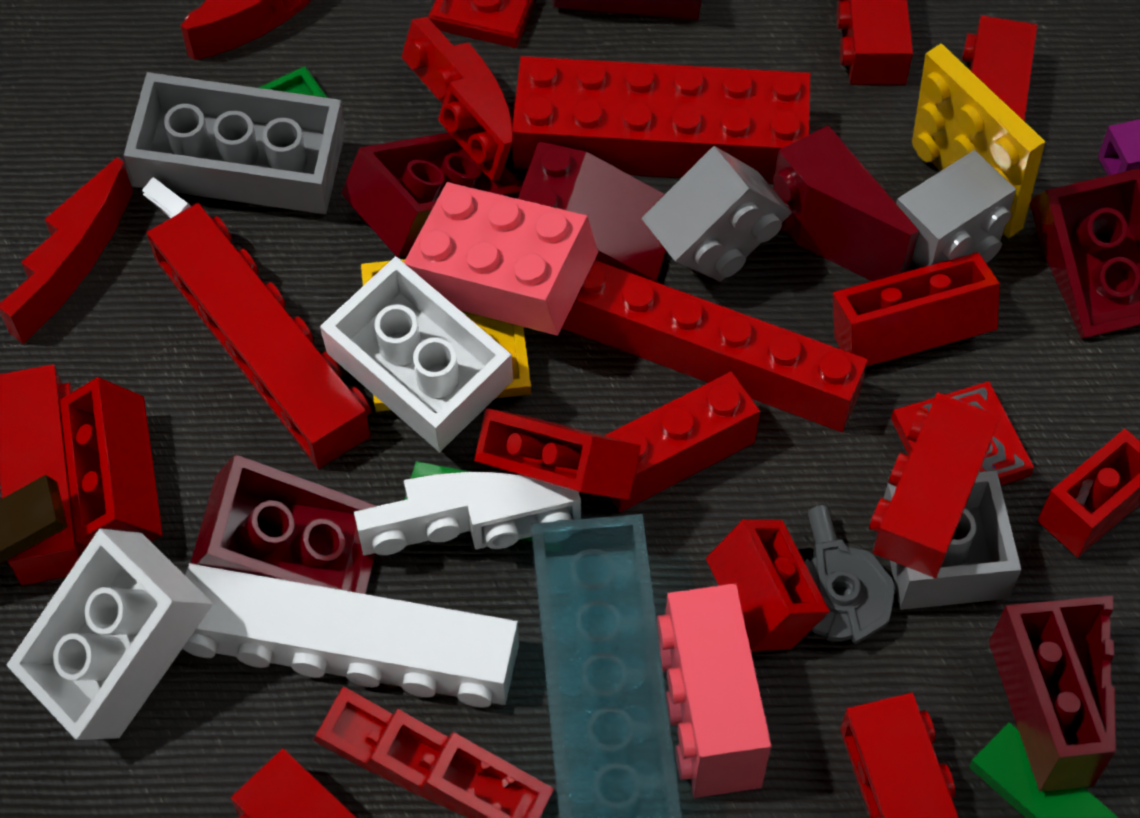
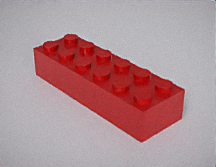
(658, 115)

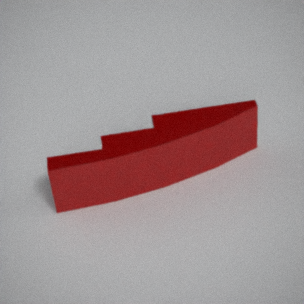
(78, 237)
(428, 762)

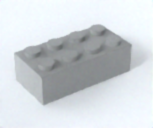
(236, 142)

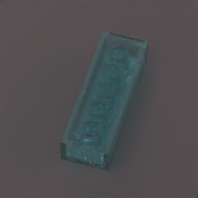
(603, 670)

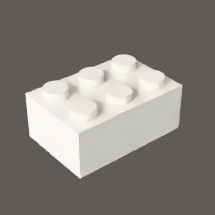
(417, 353)
(109, 634)

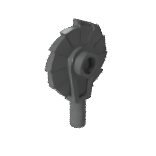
(850, 582)

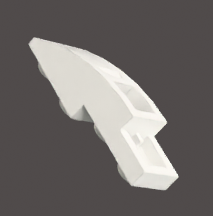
(488, 504)

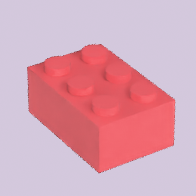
(504, 256)
(713, 692)

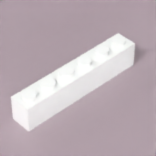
(355, 636)

